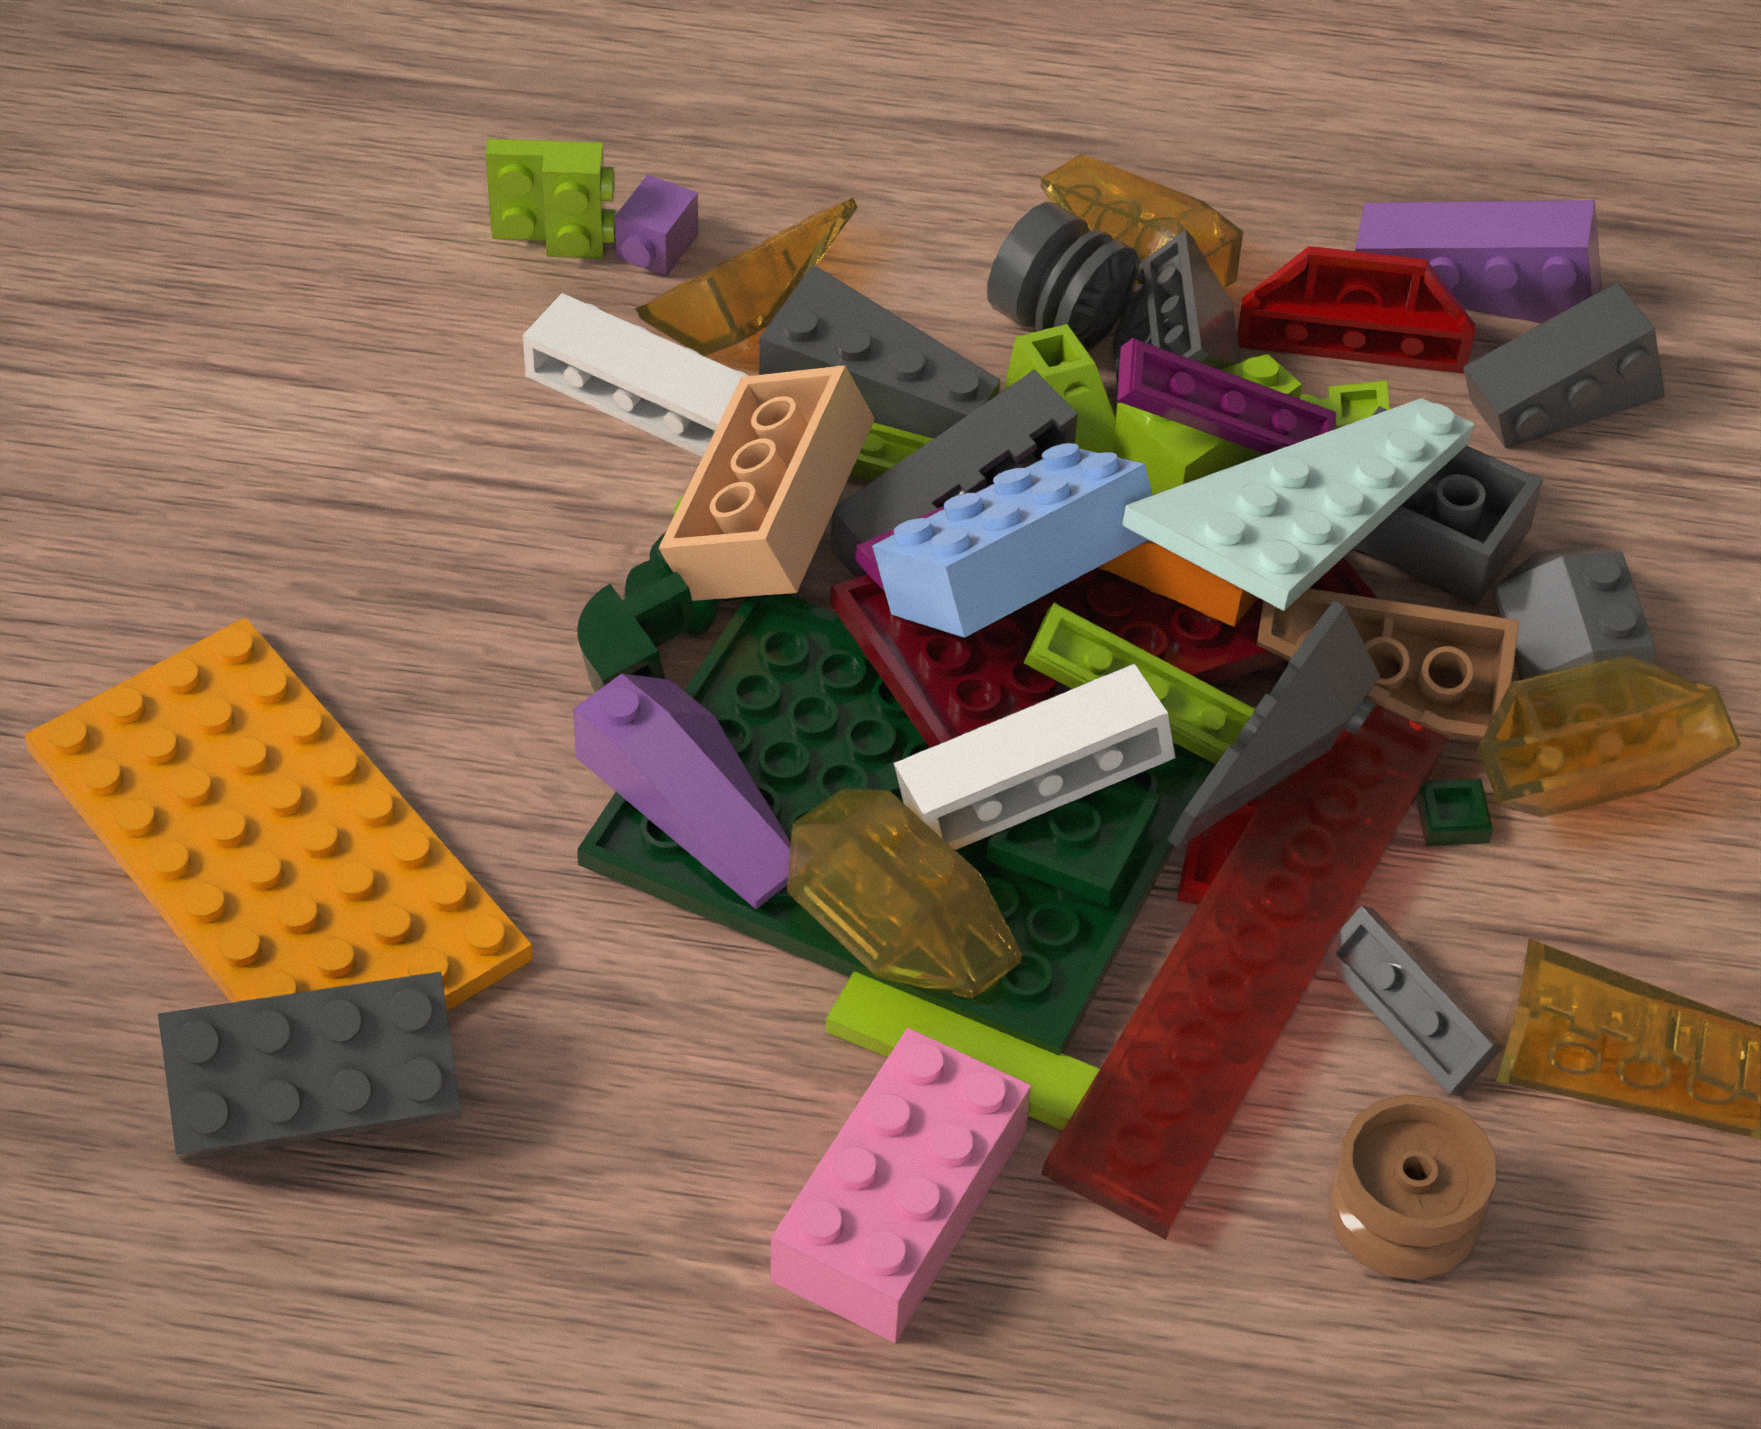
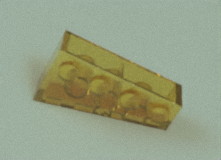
(1629, 1045)

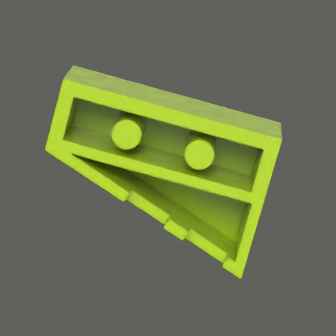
(1184, 454)

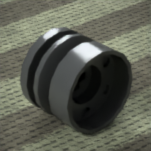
(1062, 274)

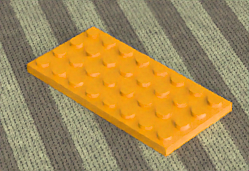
(270, 830)

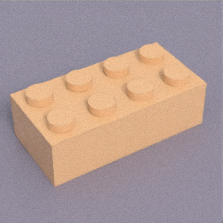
(768, 484)

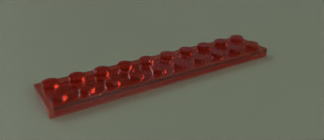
(1239, 974)

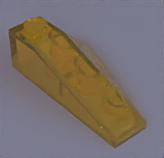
(1143, 212)

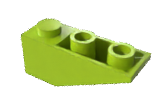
(1073, 375)

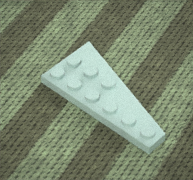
(1303, 507)

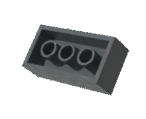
(309, 1066)

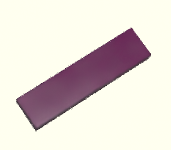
(1216, 400)

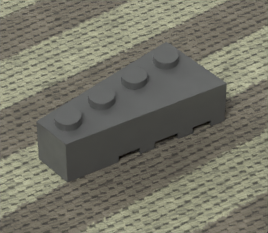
(898, 369)
(994, 438)

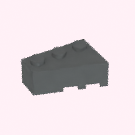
(1568, 370)

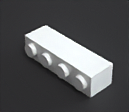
(629, 373)
(1037, 758)

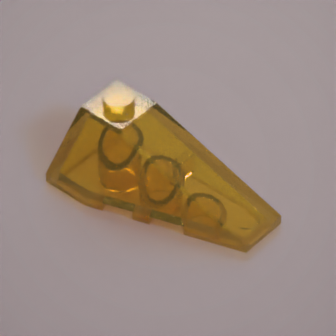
(747, 289)

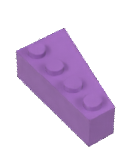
(1496, 254)

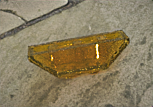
(1601, 735)
(898, 894)

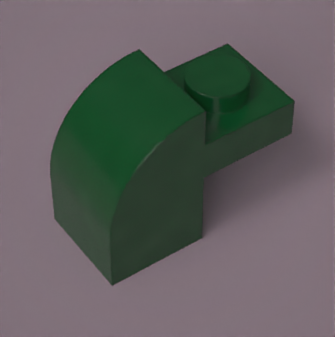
(624, 633)

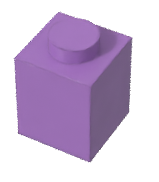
(656, 225)

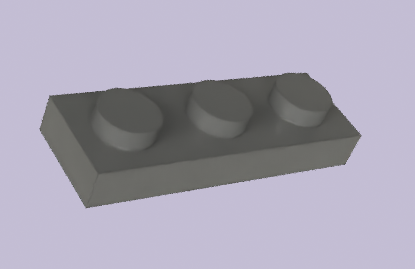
(1412, 1001)

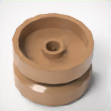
(1412, 1186)

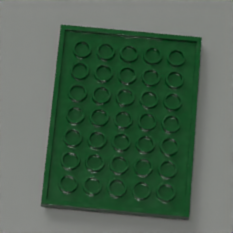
(822, 720)

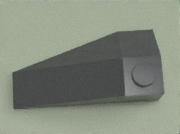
(1293, 725)

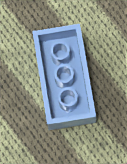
(1011, 540)

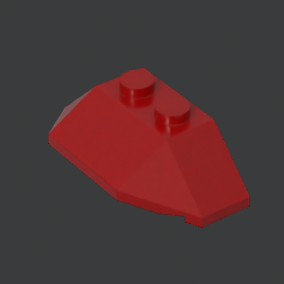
(1358, 311)

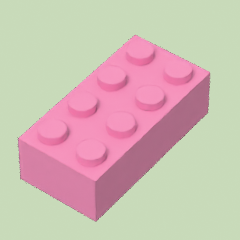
(899, 1185)

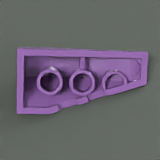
(685, 778)

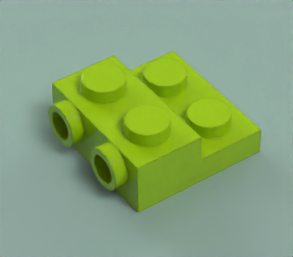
(551, 195)

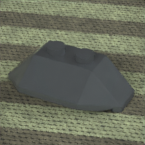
(1180, 307)
(1573, 610)

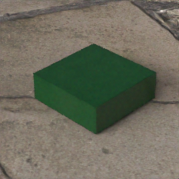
(1454, 812)

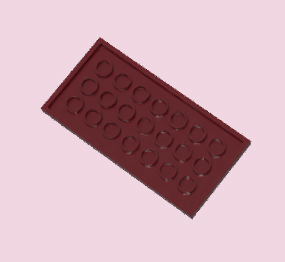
(971, 681)

